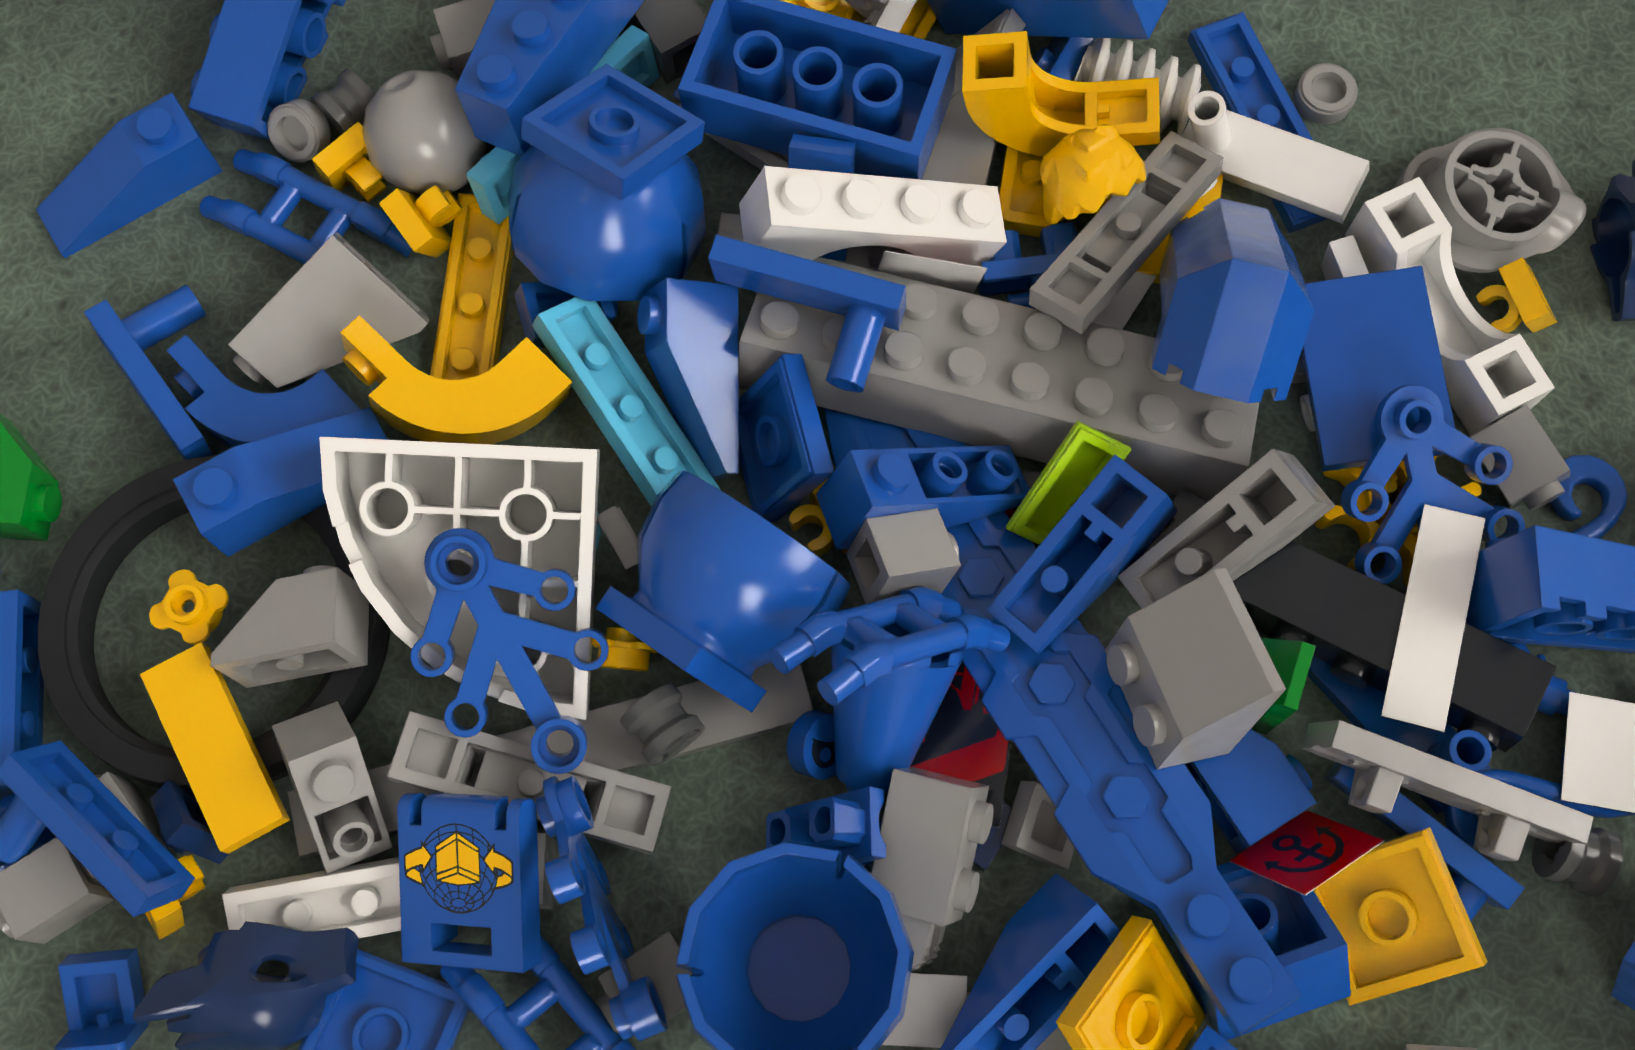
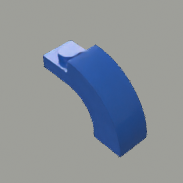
(245, 416)

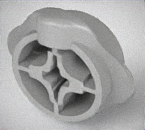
(1493, 186)

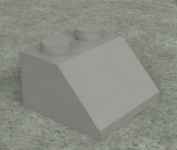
(1193, 671)

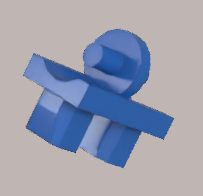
(1012, 273)
(837, 822)

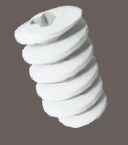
(1174, 91)

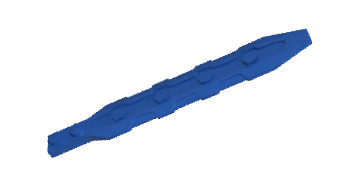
(1076, 731)

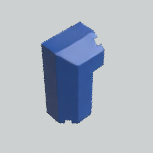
(1231, 304)

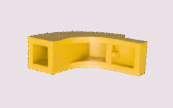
(1035, 110)
(467, 410)

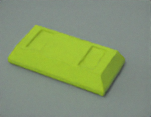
(1063, 480)

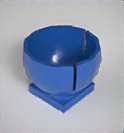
(607, 190)
(720, 587)
(795, 954)

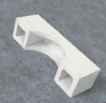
(831, 211)
(1483, 367)

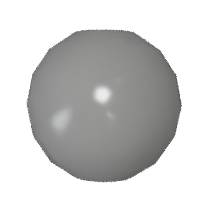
(420, 133)

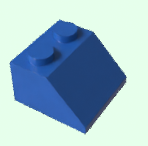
(1300, 938)

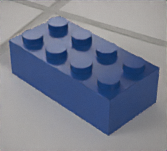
(806, 72)

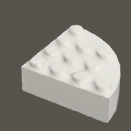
(524, 499)

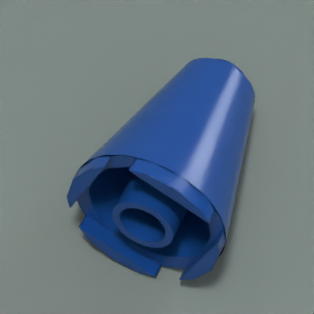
(889, 718)

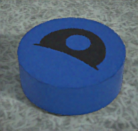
(812, 745)

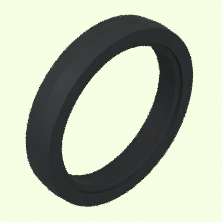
(71, 612)

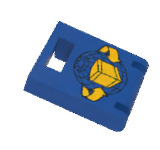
(469, 872)

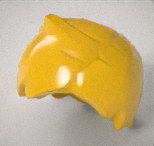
(1086, 171)

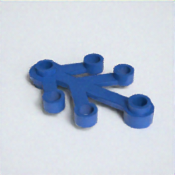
(1423, 482)
(502, 638)
(604, 937)

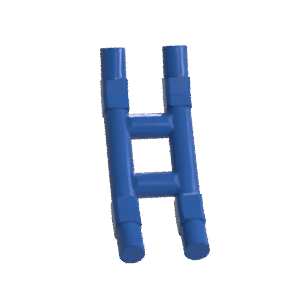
(293, 187)
(925, 613)
(555, 985)

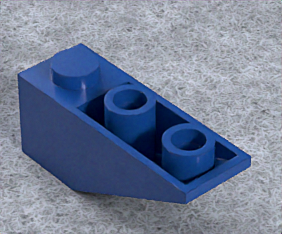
(956, 480)

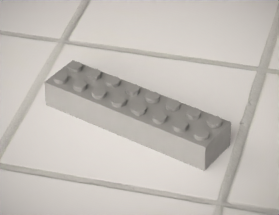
(1013, 379)

